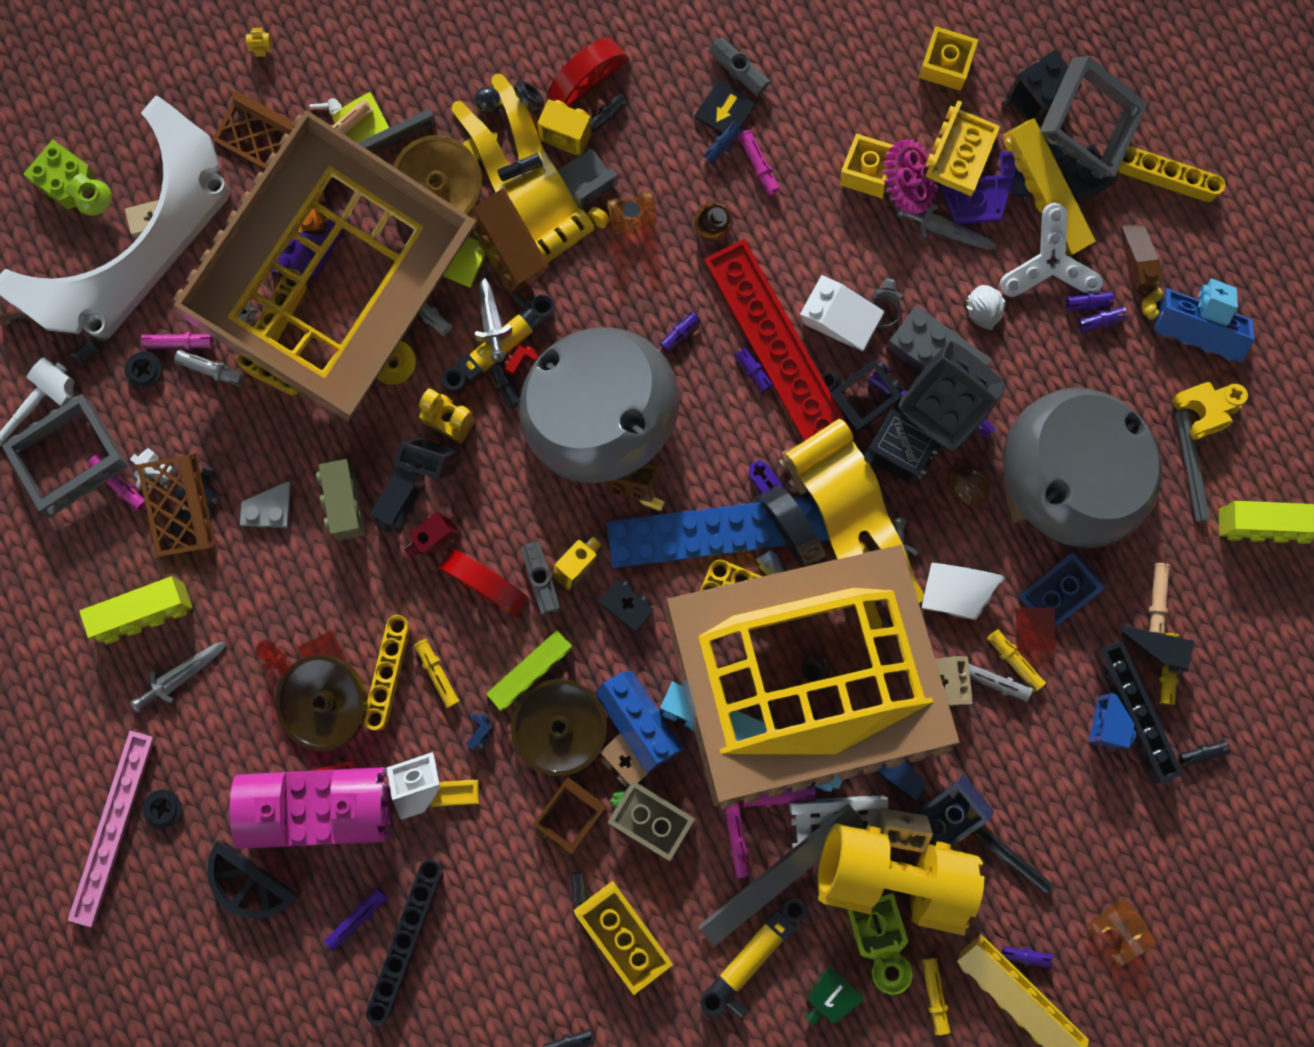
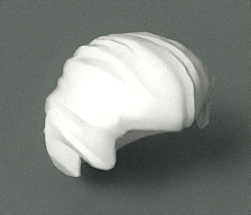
(985, 306)

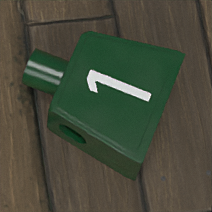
(831, 997)

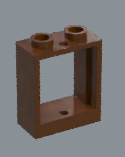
(545, 832)

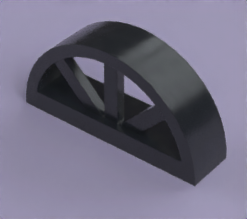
(792, 526)
(256, 873)

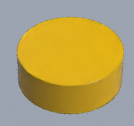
(598, 217)

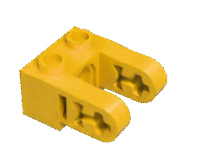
(436, 406)

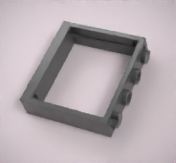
(1132, 107)
(82, 483)

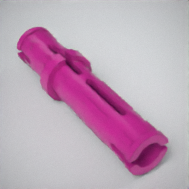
(762, 169)
(185, 341)
(124, 490)
(788, 797)
(737, 842)

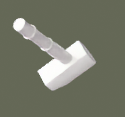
(49, 380)

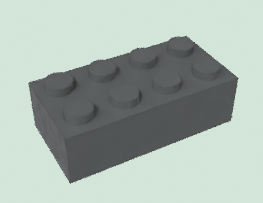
(923, 337)

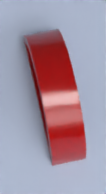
(586, 71)
(483, 581)

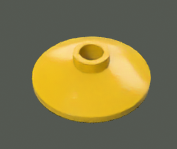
(406, 365)

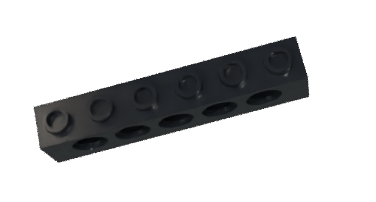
(1150, 736)

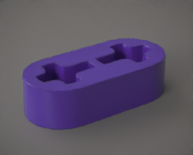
(769, 476)

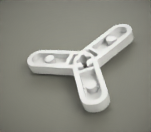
(1037, 269)

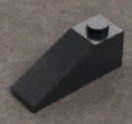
(1167, 650)

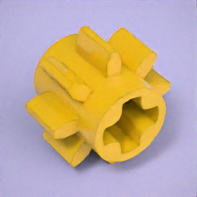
(258, 42)

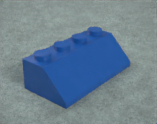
(1182, 320)
(638, 720)

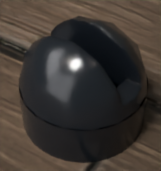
(832, 376)

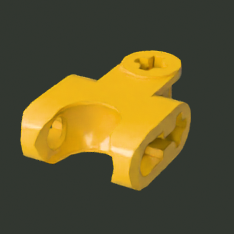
(1211, 406)

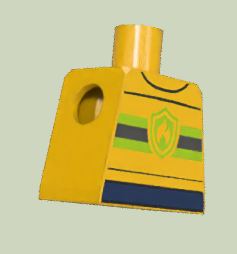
(571, 568)

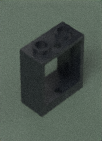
(849, 410)
(435, 458)
(397, 500)

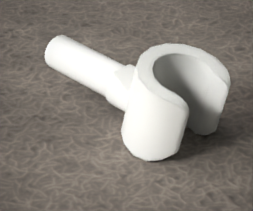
(332, 104)

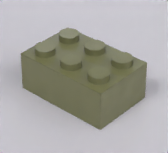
(341, 500)

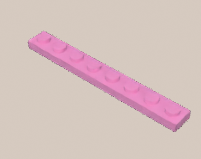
(111, 829)

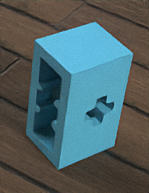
(1218, 302)

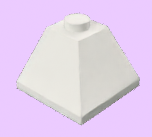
(413, 785)

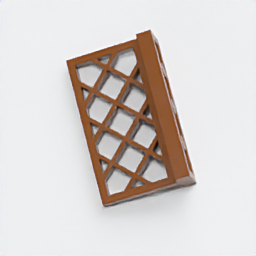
(258, 112)
(196, 505)

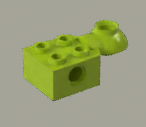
(68, 180)
(882, 938)

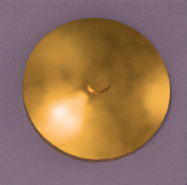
(444, 169)

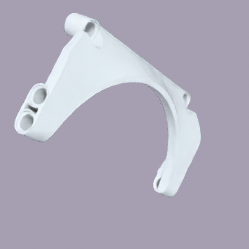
(117, 287)

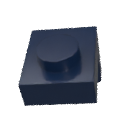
(480, 738)

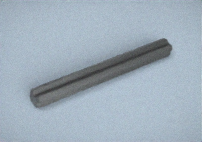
(1192, 466)

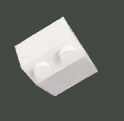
(841, 313)

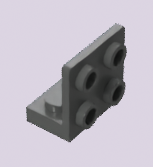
(588, 178)

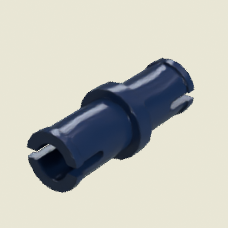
(723, 143)

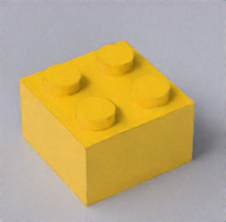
(948, 58)
(564, 127)
(865, 166)

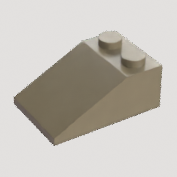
(651, 820)

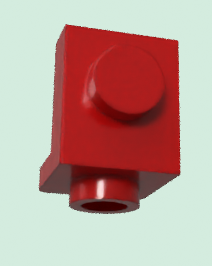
(515, 362)

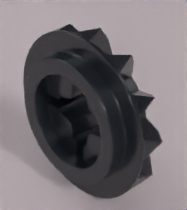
(528, 95)
(143, 359)
(152, 814)

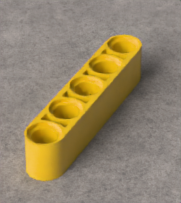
(1179, 173)
(384, 661)

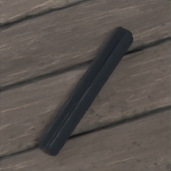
(1013, 860)

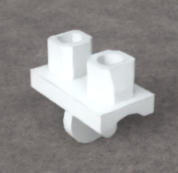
(149, 456)

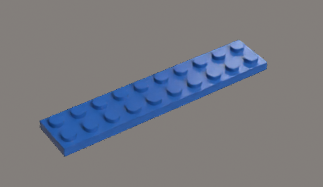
(701, 533)

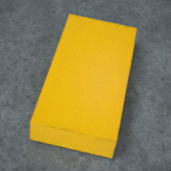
(457, 793)

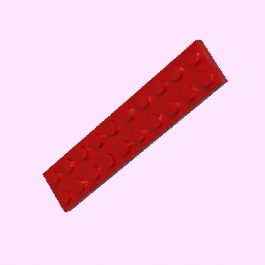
(773, 339)

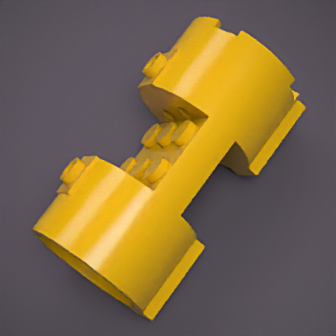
(941, 886)

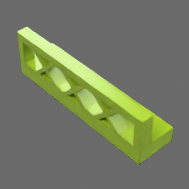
(529, 671)

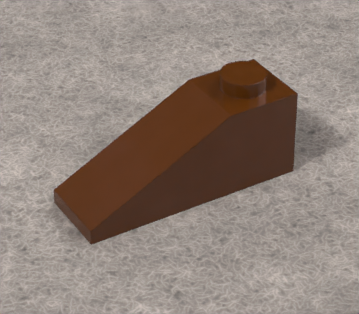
(1141, 258)

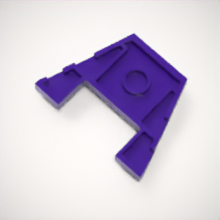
(988, 198)
(299, 256)

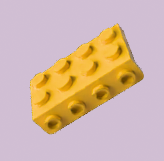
(961, 150)

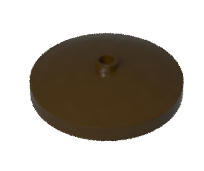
(321, 702)
(536, 723)

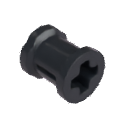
(85, 352)

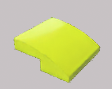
(369, 125)
(466, 263)

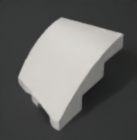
(959, 590)

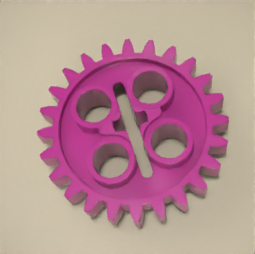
(907, 177)

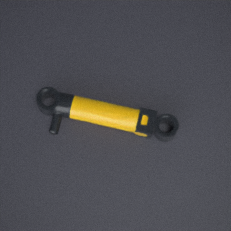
(473, 366)
(749, 960)

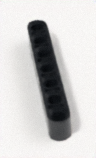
(396, 950)

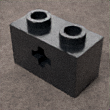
(613, 602)

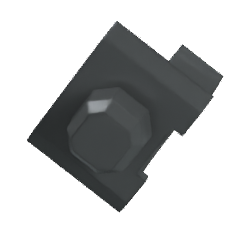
(888, 292)

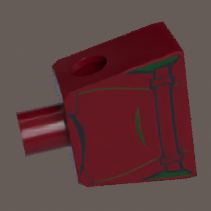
(438, 529)

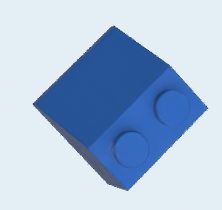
(1111, 724)

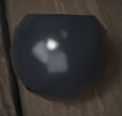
(487, 100)
(815, 666)

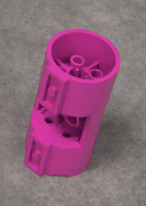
(310, 808)

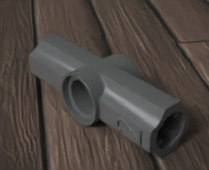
(729, 57)
(536, 563)

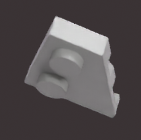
(268, 508)

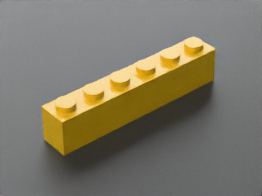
(1046, 180)
(1018, 996)

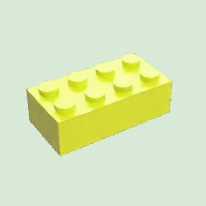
(1267, 520)
(136, 610)

